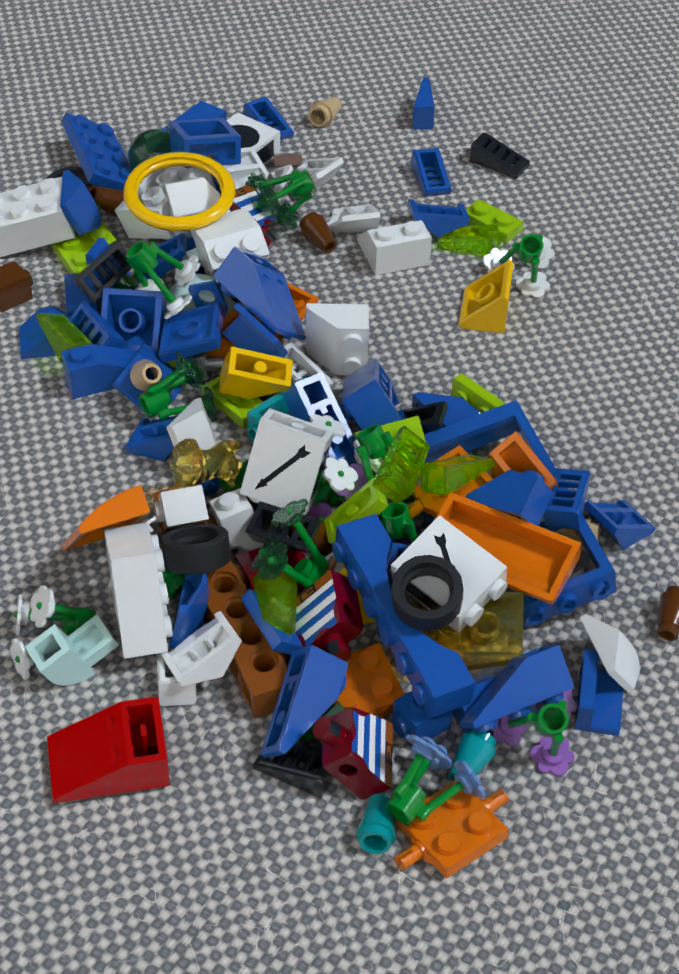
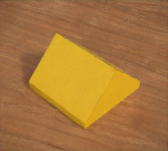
(487, 300)

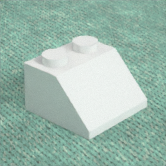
(231, 230)
(396, 247)
(338, 336)

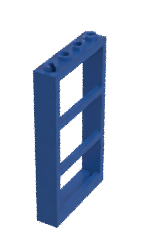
(501, 423)

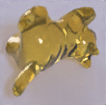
(196, 465)

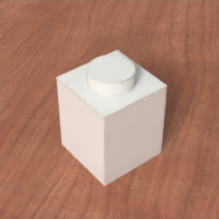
(181, 507)
(234, 514)

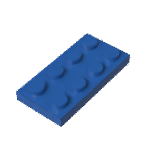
(97, 151)

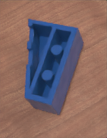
(370, 396)

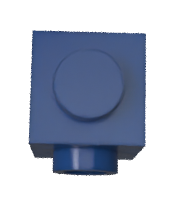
(413, 719)

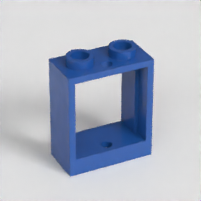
(206, 138)

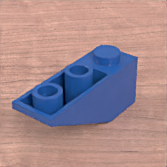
(524, 681)

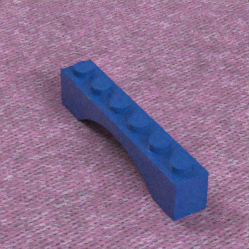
(435, 672)

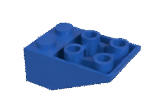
(261, 291)

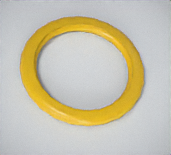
(183, 223)

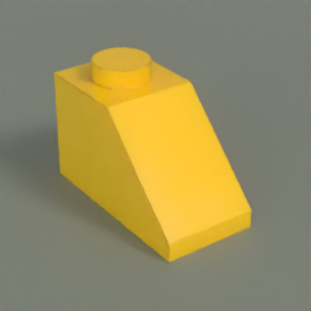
(254, 374)

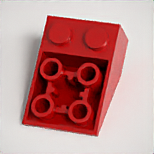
(110, 752)

